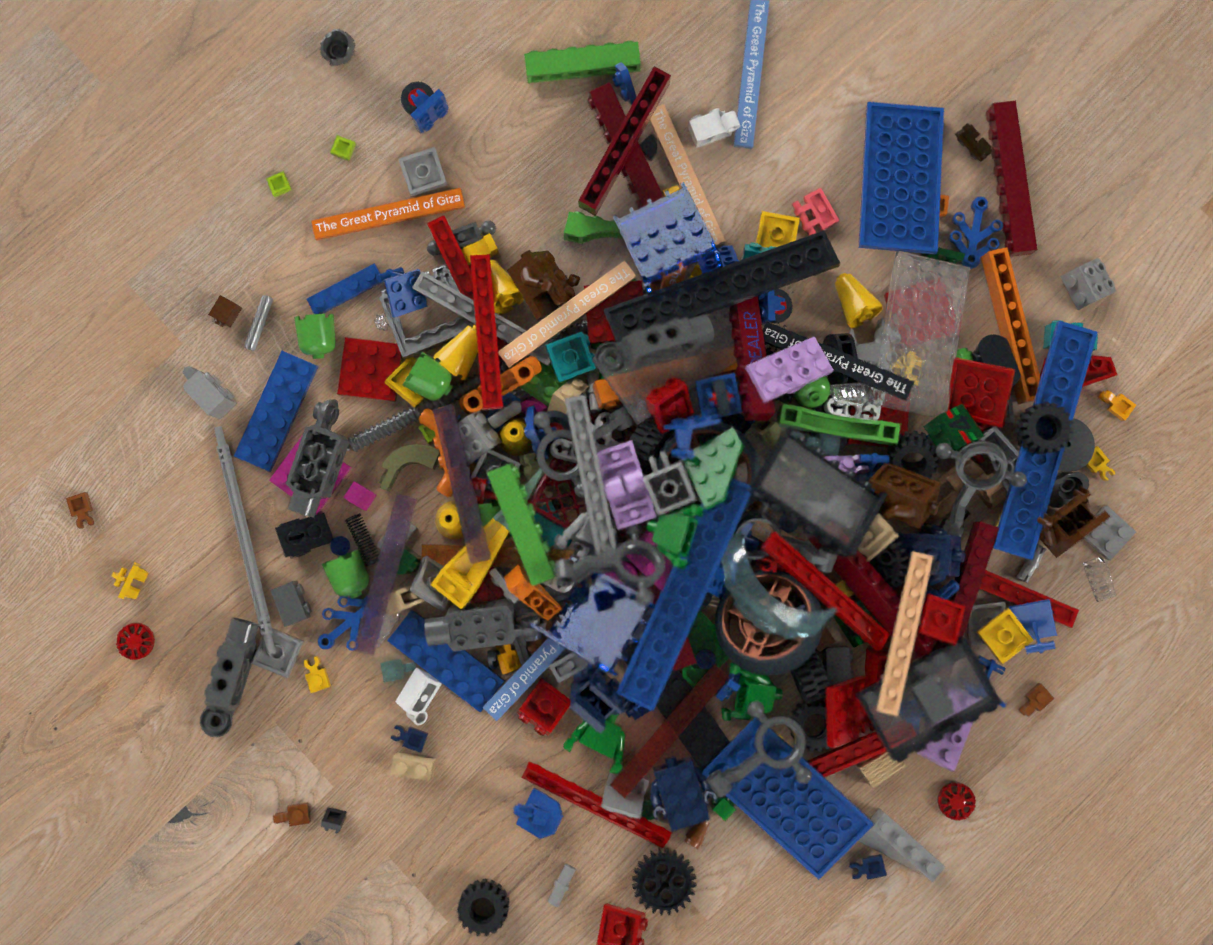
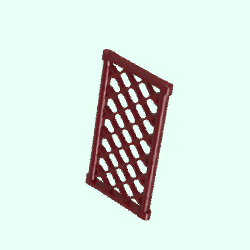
(539, 491)

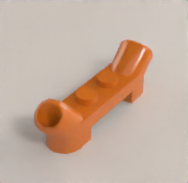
(510, 379)
(427, 419)

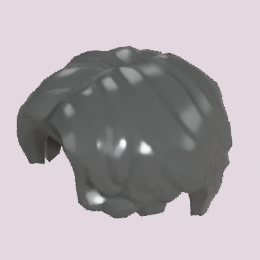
(337, 47)

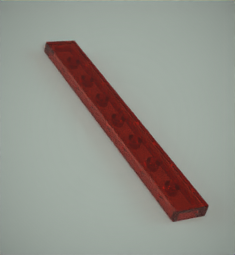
(669, 731)

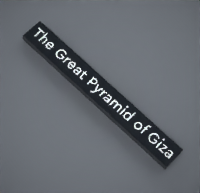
(844, 363)

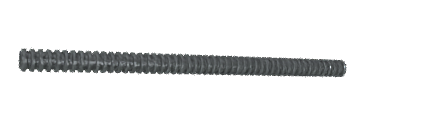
(413, 414)

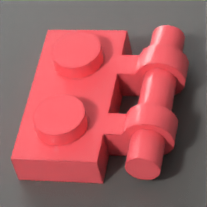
(820, 209)

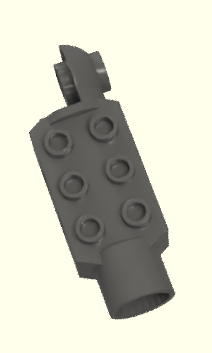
(655, 344)
(317, 461)
(481, 626)
(229, 680)

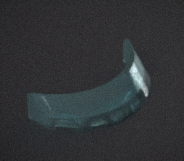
(759, 605)

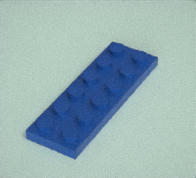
(276, 411)
(454, 669)

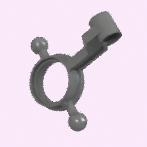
(619, 418)
(1018, 479)
(822, 559)
(568, 573)
(721, 781)

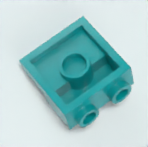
(571, 356)

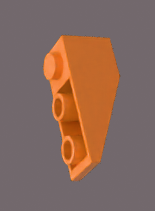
(533, 596)

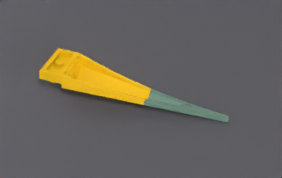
(459, 578)

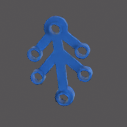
(973, 235)
(352, 620)

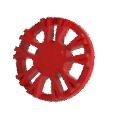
(135, 641)
(956, 801)

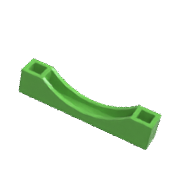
(585, 228)
(852, 428)

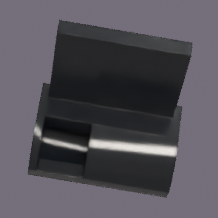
(302, 535)

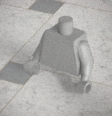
(581, 532)

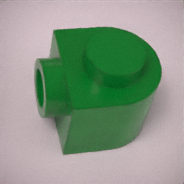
(723, 807)

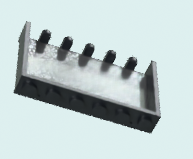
(816, 494)
(962, 681)

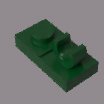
(947, 256)

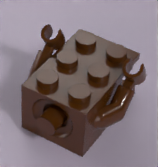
(542, 282)
(909, 495)
(1070, 523)

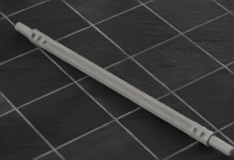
(244, 540)

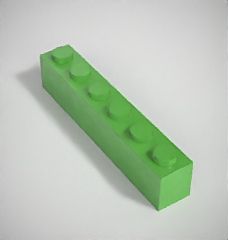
(581, 62)
(522, 523)

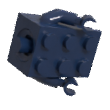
(936, 543)
(595, 697)
(680, 793)

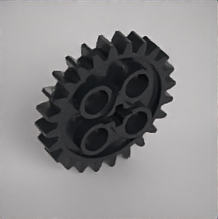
(891, 564)
(649, 871)

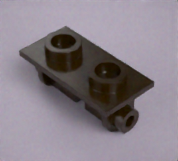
(978, 150)

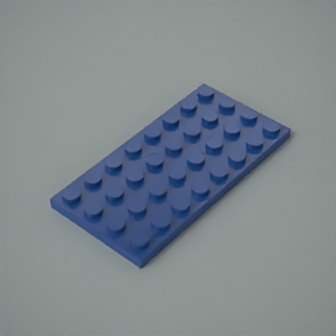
(901, 178)
(806, 819)

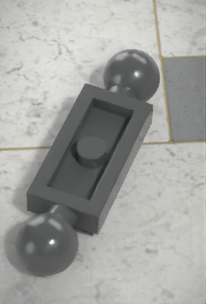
(466, 235)

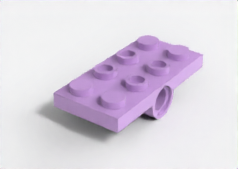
(789, 369)
(625, 485)
(948, 750)

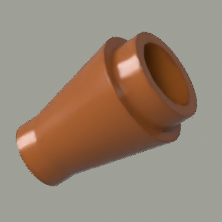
(696, 834)

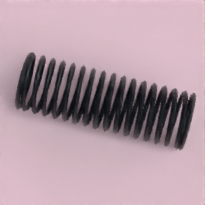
(362, 552)

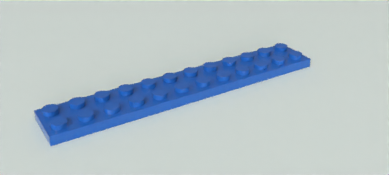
(1059, 384)
(682, 600)

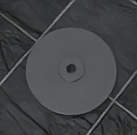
(1079, 449)

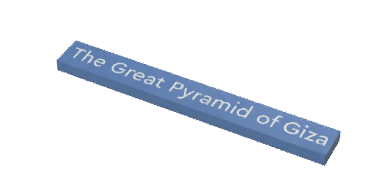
(751, 73)
(523, 678)

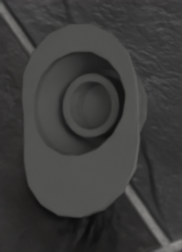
(1065, 485)

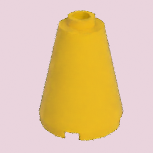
(504, 289)
(856, 301)
(460, 352)
(517, 444)
(448, 529)

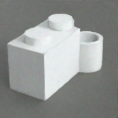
(712, 126)
(418, 695)

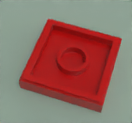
(941, 619)

